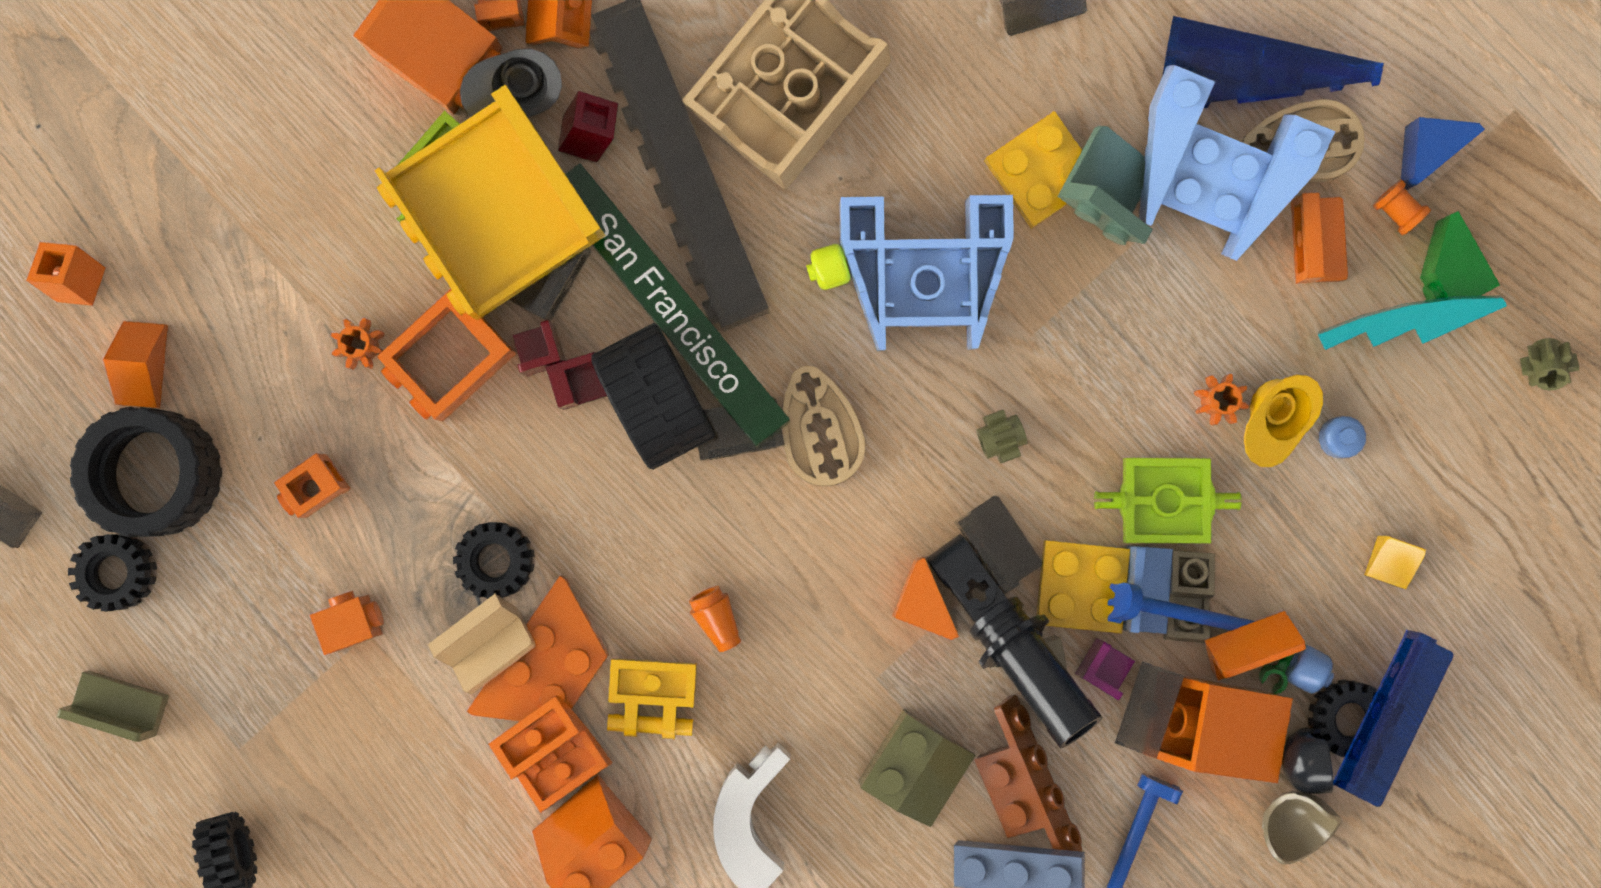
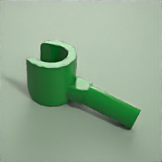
(1279, 668)

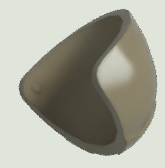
(1298, 826)

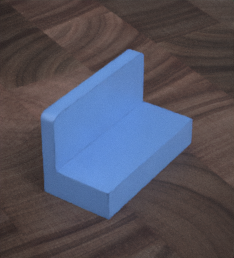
(1152, 572)

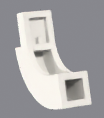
(737, 844)

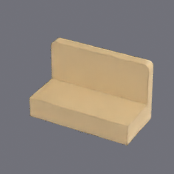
(483, 643)

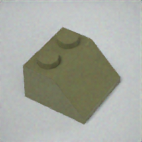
(916, 769)

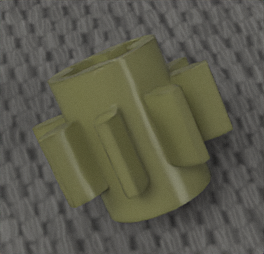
(1549, 364)
(1001, 436)

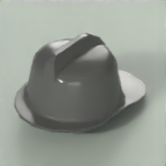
(527, 74)

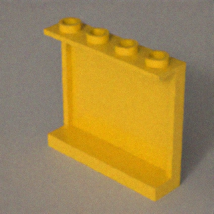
(489, 207)

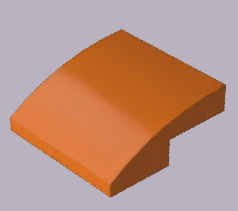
(550, 753)

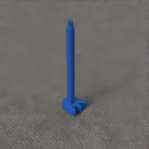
(1130, 601)
(1153, 789)

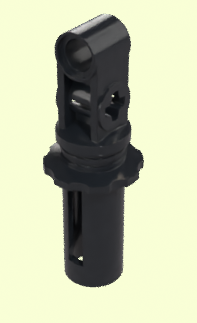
(1015, 644)

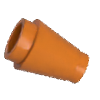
(715, 617)

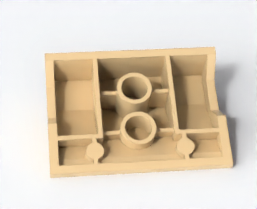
(787, 83)

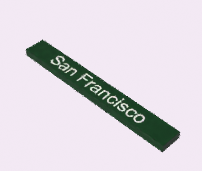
(679, 317)

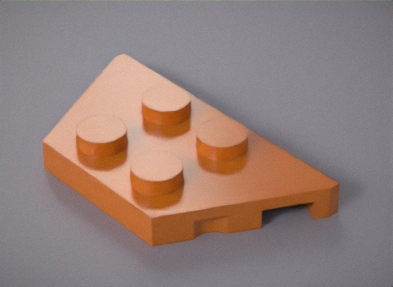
(559, 664)

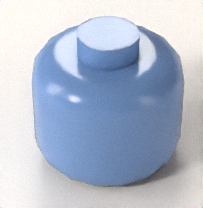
(1342, 437)
(1310, 670)

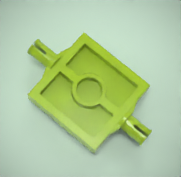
(1167, 500)

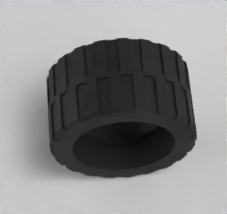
(652, 396)
(97, 460)

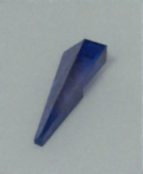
(1259, 66)

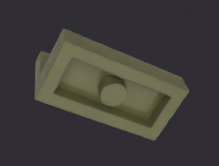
(116, 707)

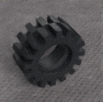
(468, 555)
(88, 580)
(1329, 704)
(224, 852)

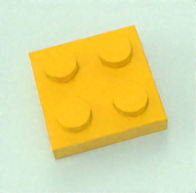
(1036, 168)
(1077, 584)

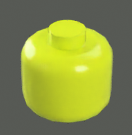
(829, 267)

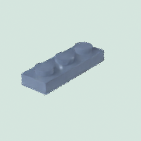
(1016, 866)

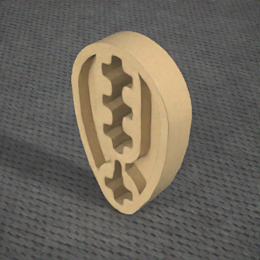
(1327, 114)
(845, 429)

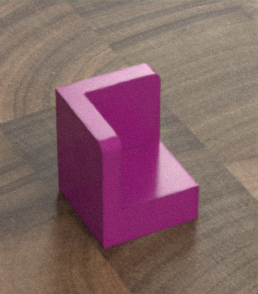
(1105, 668)

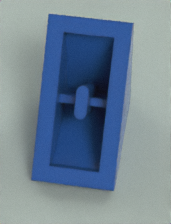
(1432, 143)

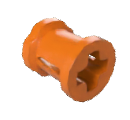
(1401, 207)

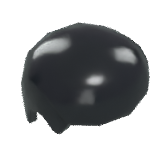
(1308, 762)

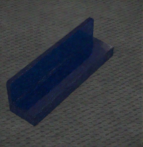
(1393, 718)

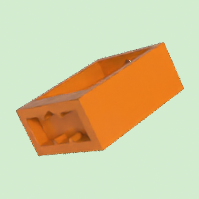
(422, 401)

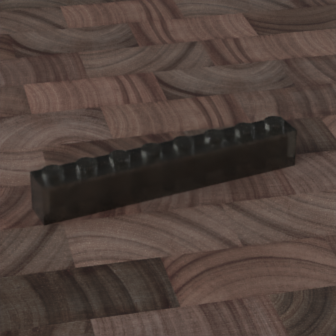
(680, 163)

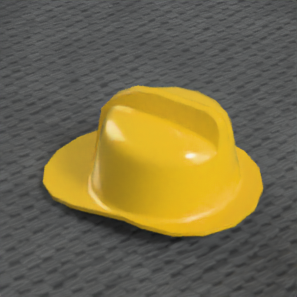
(1280, 418)

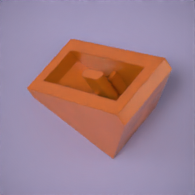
(137, 364)
(923, 604)

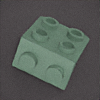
(1108, 187)

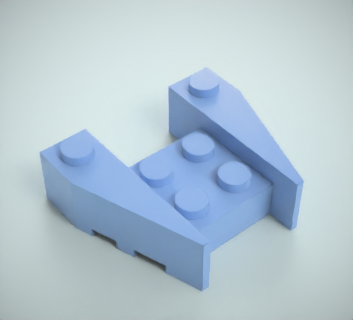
(1217, 175)
(927, 278)

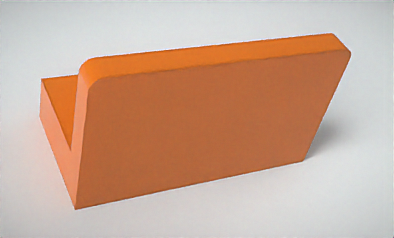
(559, 22)
(1319, 239)
(1253, 645)

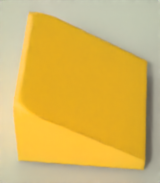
(1394, 561)

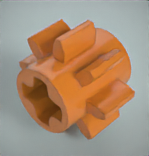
(362, 332)
(1231, 393)

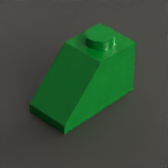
(1455, 262)

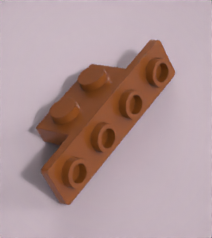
(1022, 783)

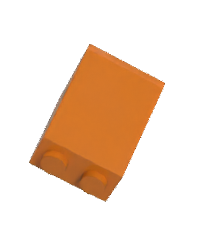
(427, 45)
(1227, 730)
(590, 840)

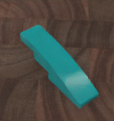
(1427, 317)

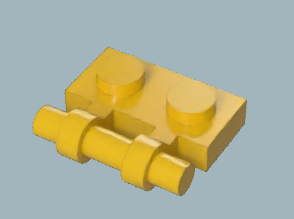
(651, 684)

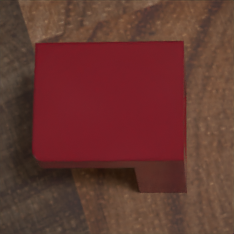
(588, 126)
(538, 348)
(575, 382)

